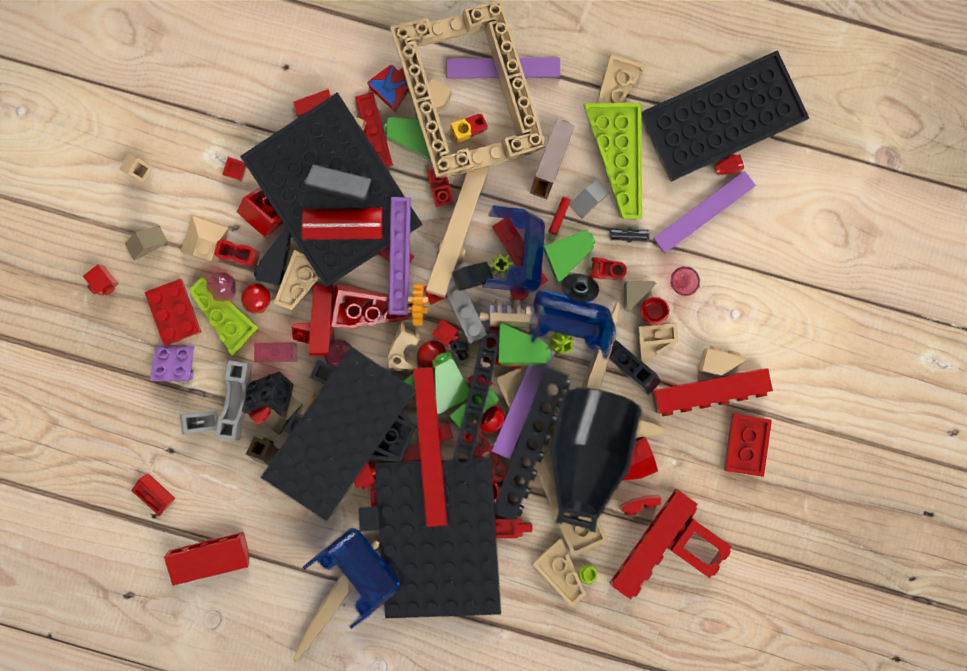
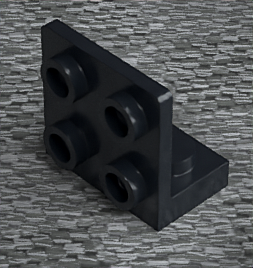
(270, 390)

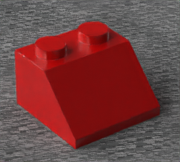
(259, 212)

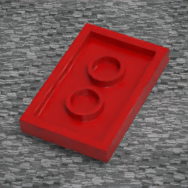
(173, 312)
(748, 445)

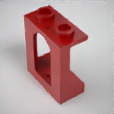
(682, 538)

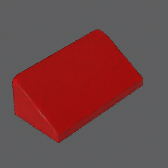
(307, 103)
(153, 494)

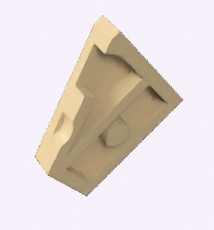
(656, 339)

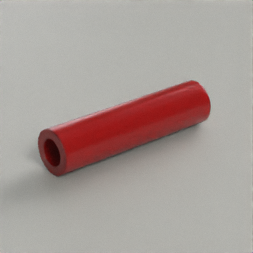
(559, 216)

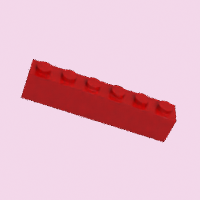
(712, 390)
(653, 544)

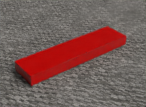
(374, 129)
(512, 242)
(321, 320)

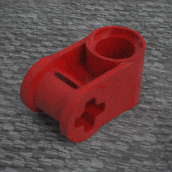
(605, 269)

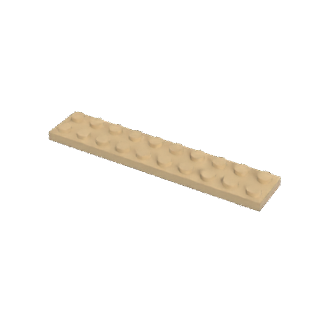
(576, 537)

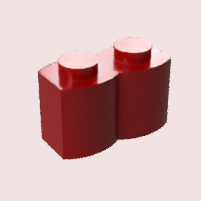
(236, 253)

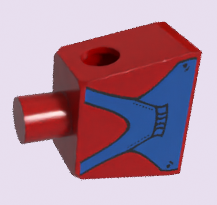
(390, 86)

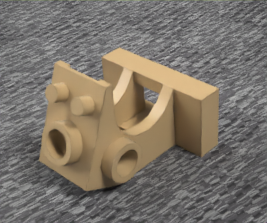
(405, 336)

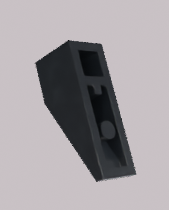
(273, 263)
(634, 368)

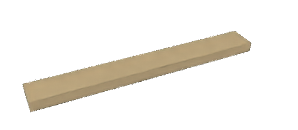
(456, 232)

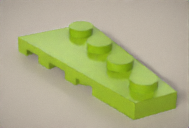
(229, 322)

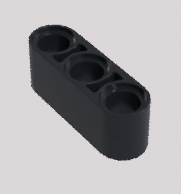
(471, 275)

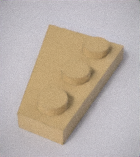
(618, 79)
(296, 281)
(560, 573)

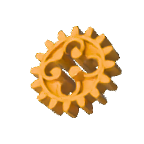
(418, 301)

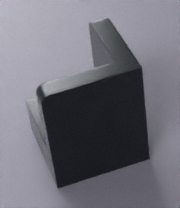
(369, 518)

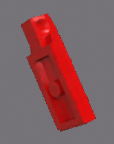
(511, 529)

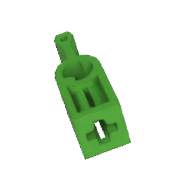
(456, 417)

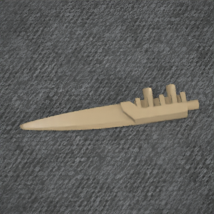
(512, 317)
(598, 365)
(328, 608)

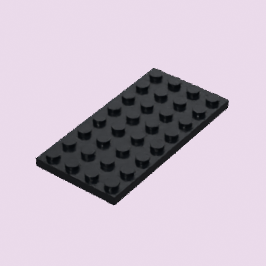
(724, 116)
(338, 433)

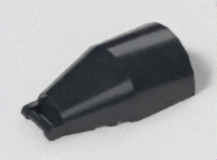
(591, 451)

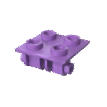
(172, 363)

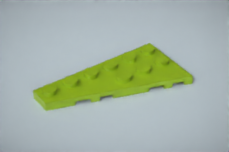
(619, 142)

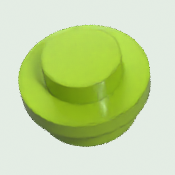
(587, 574)

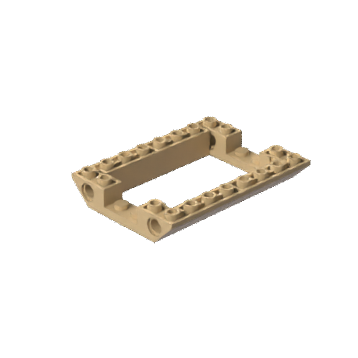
(491, 19)

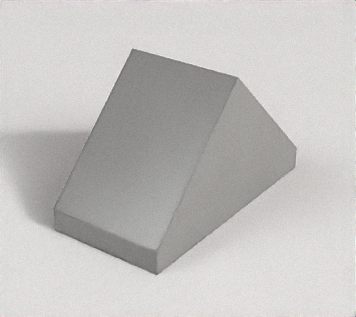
(589, 198)
(199, 422)

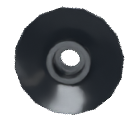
(580, 288)

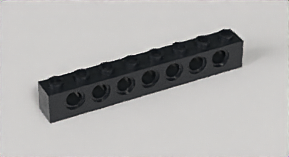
(503, 505)

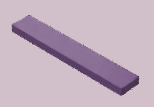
(485, 68)
(704, 212)
(399, 255)
(519, 410)

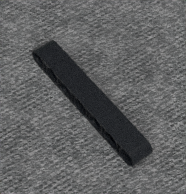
(482, 392)

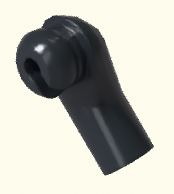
(460, 349)

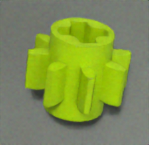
(496, 262)
(561, 343)

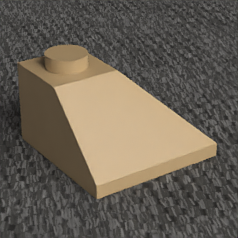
(202, 239)

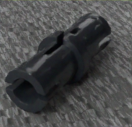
(629, 234)

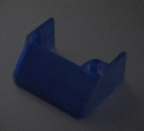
(528, 276)
(573, 318)
(362, 568)

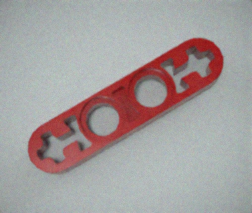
(485, 447)

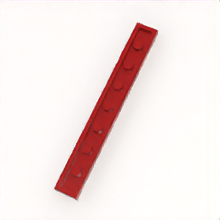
(430, 447)

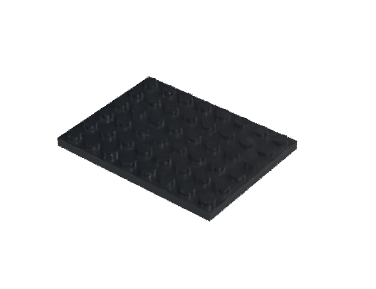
(284, 162)
(444, 566)

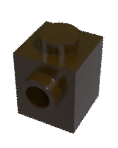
(262, 450)

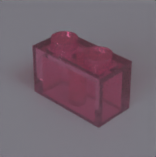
(275, 352)

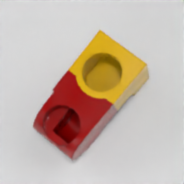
(468, 128)

